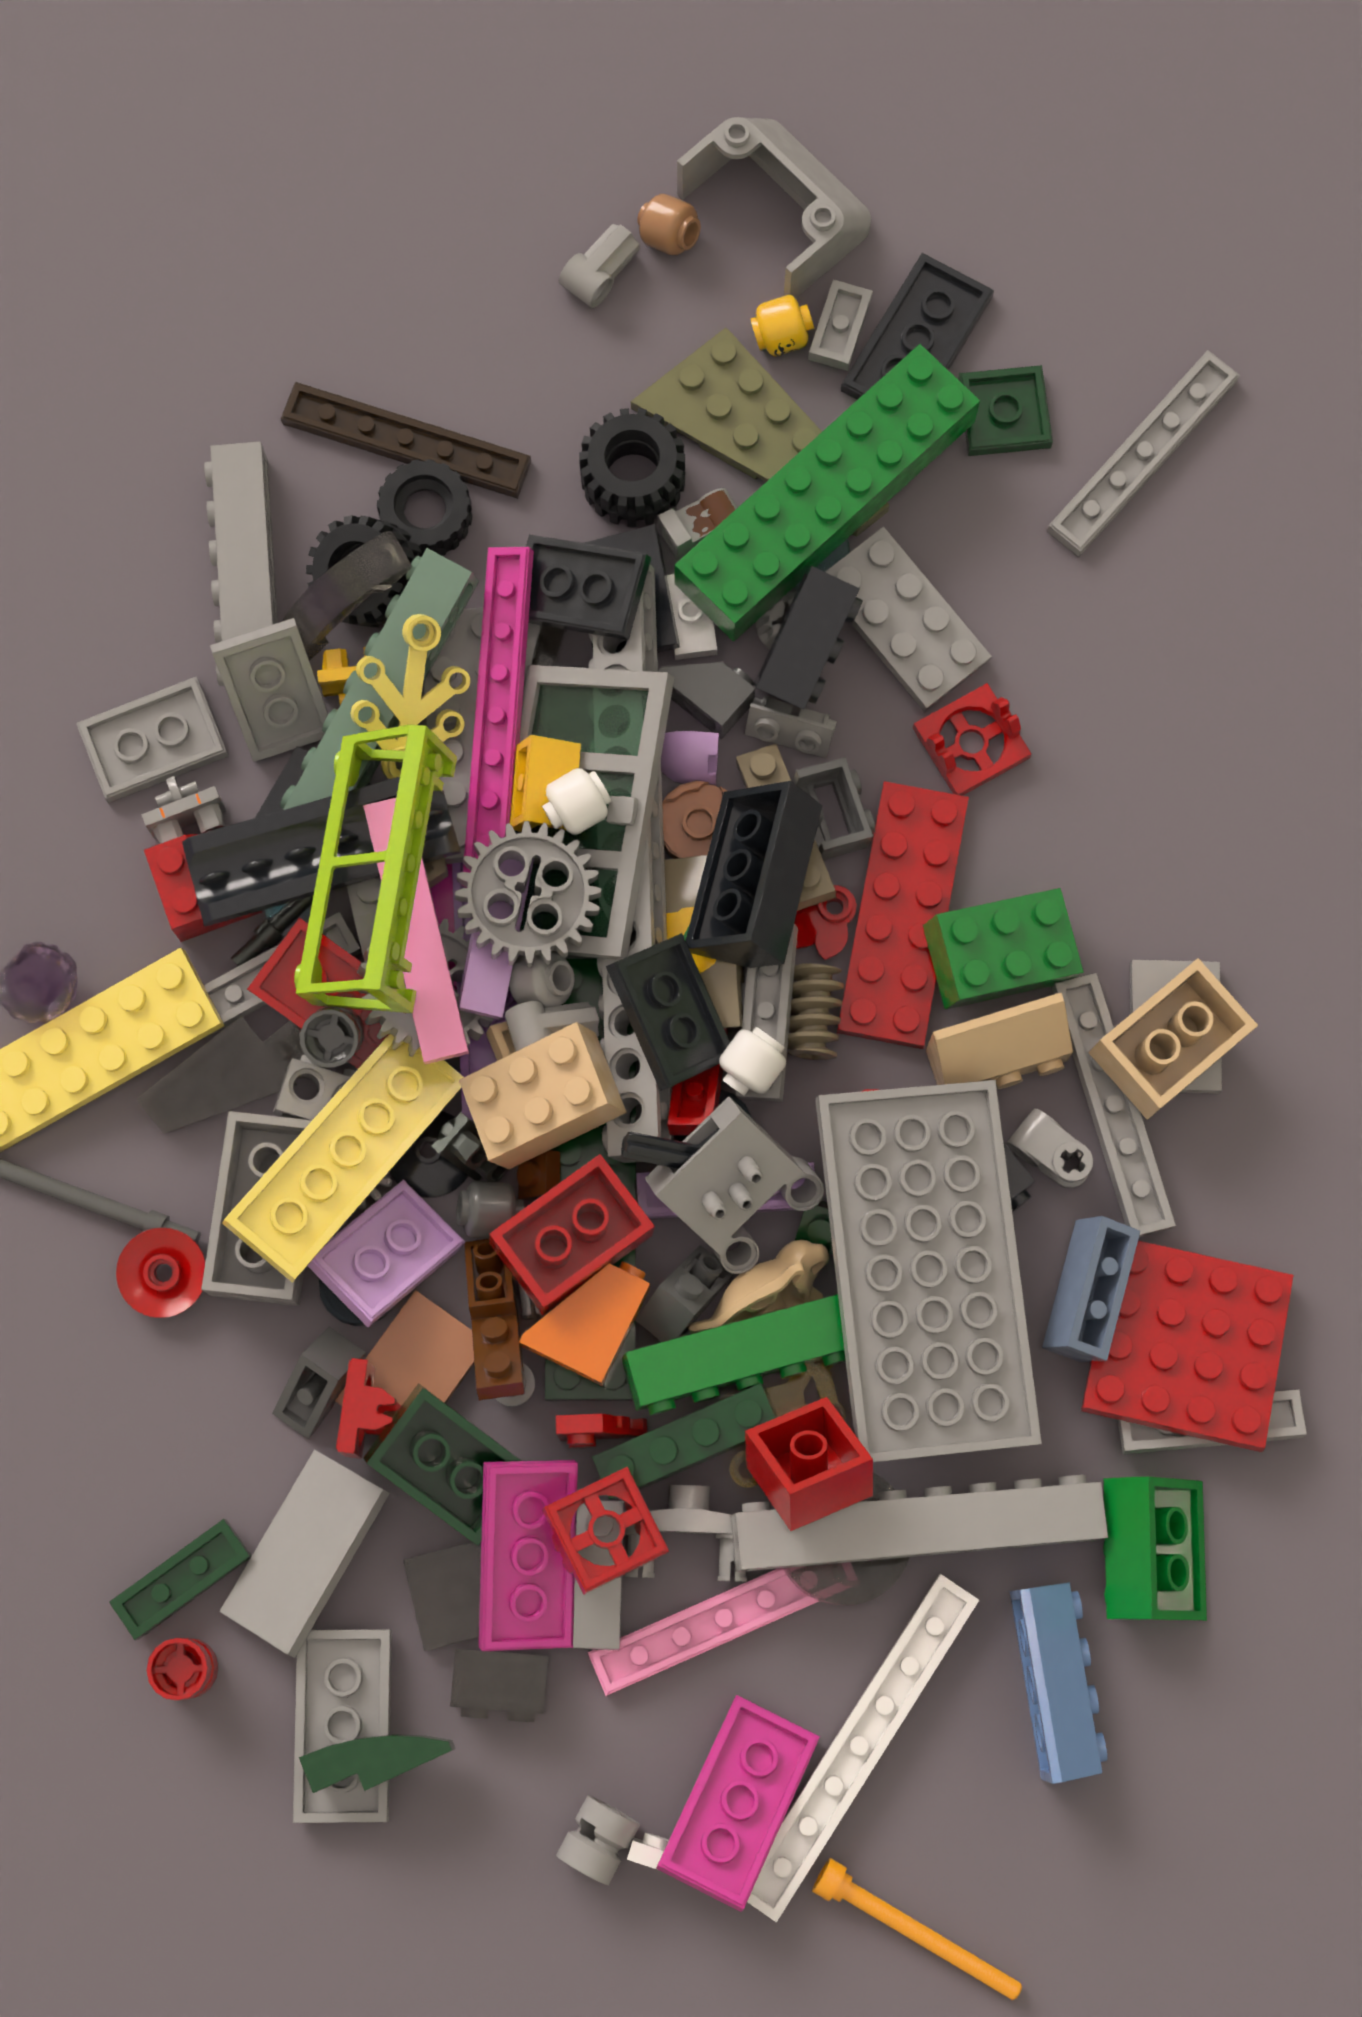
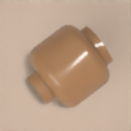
(668, 224)

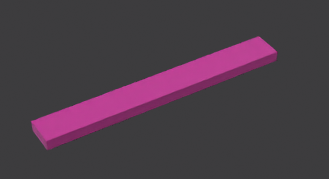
(498, 693)

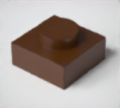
(538, 1175)

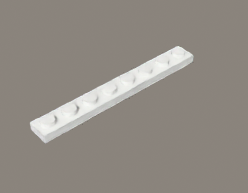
(860, 1743)

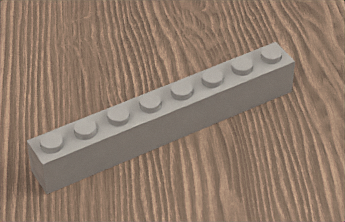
(924, 1525)

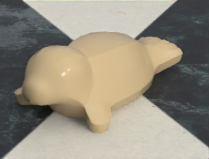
(770, 1286)

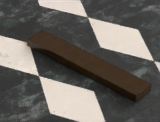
(405, 438)

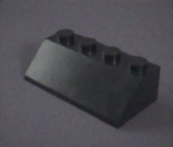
(754, 875)

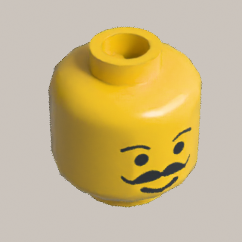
(782, 325)

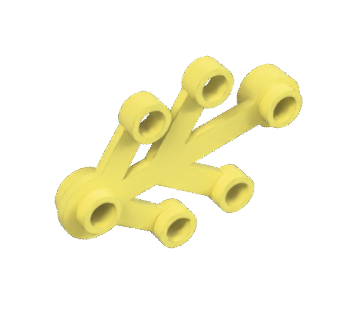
(411, 707)

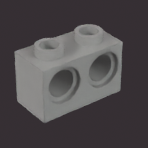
(326, 1082)

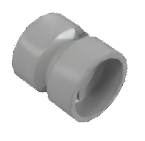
(597, 1840)

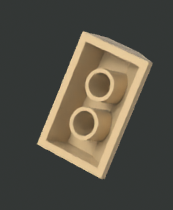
(1003, 1045)

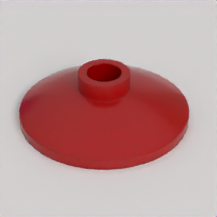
(138, 1272)

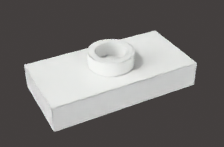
(693, 626)

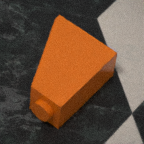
(591, 1323)

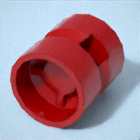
(182, 1668)

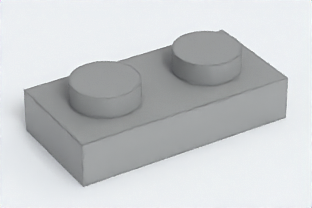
(840, 325)

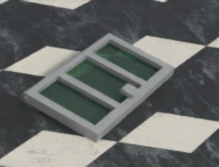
(621, 735)

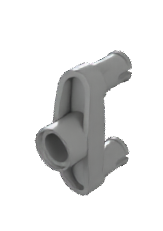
(690, 1513)

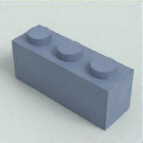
(1091, 1289)

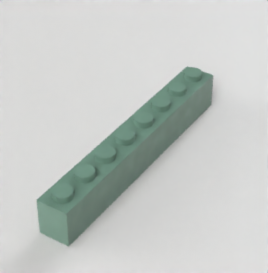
(434, 589)

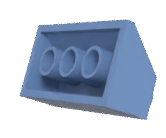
(1057, 1682)

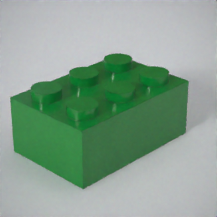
(1002, 948)

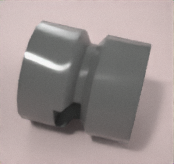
(331, 1036)

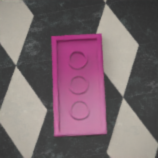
(522, 1578)
(738, 1803)

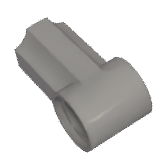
(593, 273)
(533, 1021)

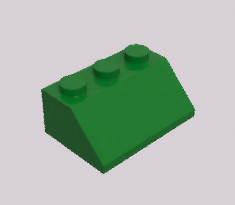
(1154, 1549)

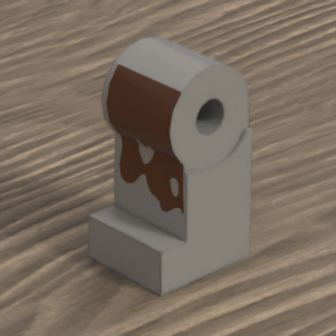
(692, 523)

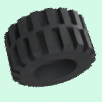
(632, 436)
(346, 538)

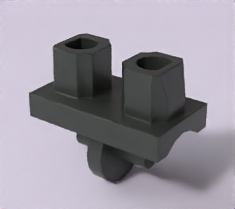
(462, 1147)

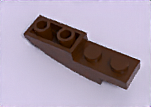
(493, 1322)

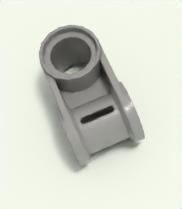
(1044, 1144)

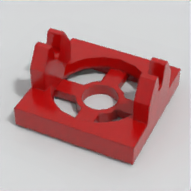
(981, 700)
(362, 1409)
(560, 1515)

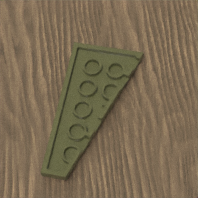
(733, 410)

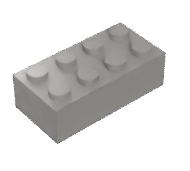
(232, 1266)

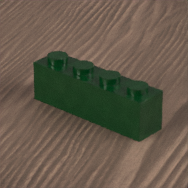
(688, 1439)

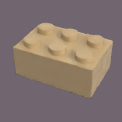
(1172, 1038)
(542, 1096)

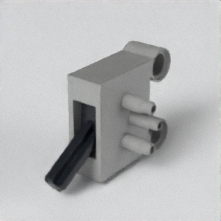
(723, 1178)

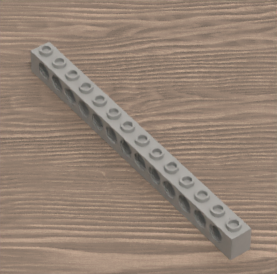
(649, 918)

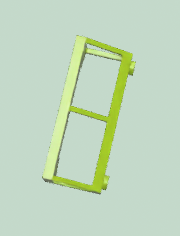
(423, 764)

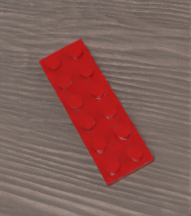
(904, 887)

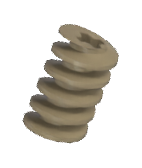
(811, 1011)

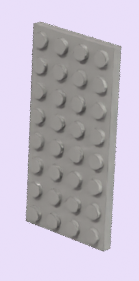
(927, 1270)

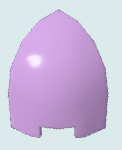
(690, 756)

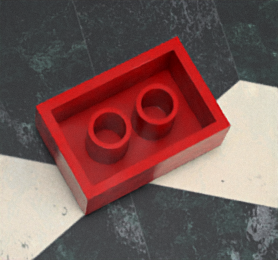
(571, 1234)

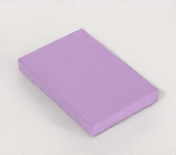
(385, 1253)

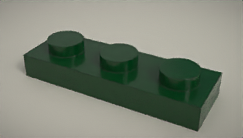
(180, 1579)

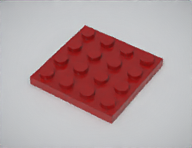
(1194, 1347)

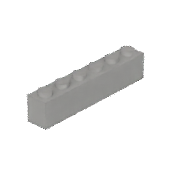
(242, 540)

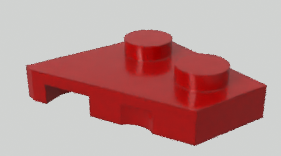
(584, 1429)

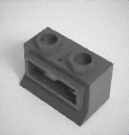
(847, 791)

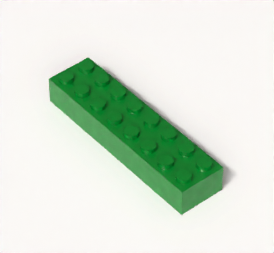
(826, 492)

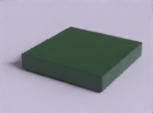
(1010, 411)

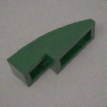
(371, 1758)

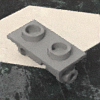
(773, 722)

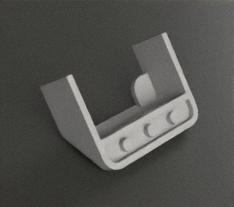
(831, 214)

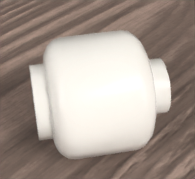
(576, 801)
(752, 1061)

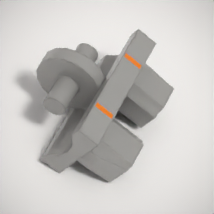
(183, 807)

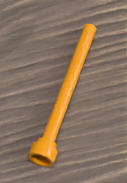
(837, 1884)

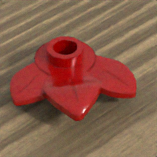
(825, 929)

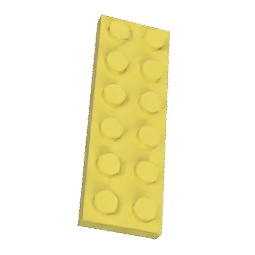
(102, 1045)
(342, 1156)

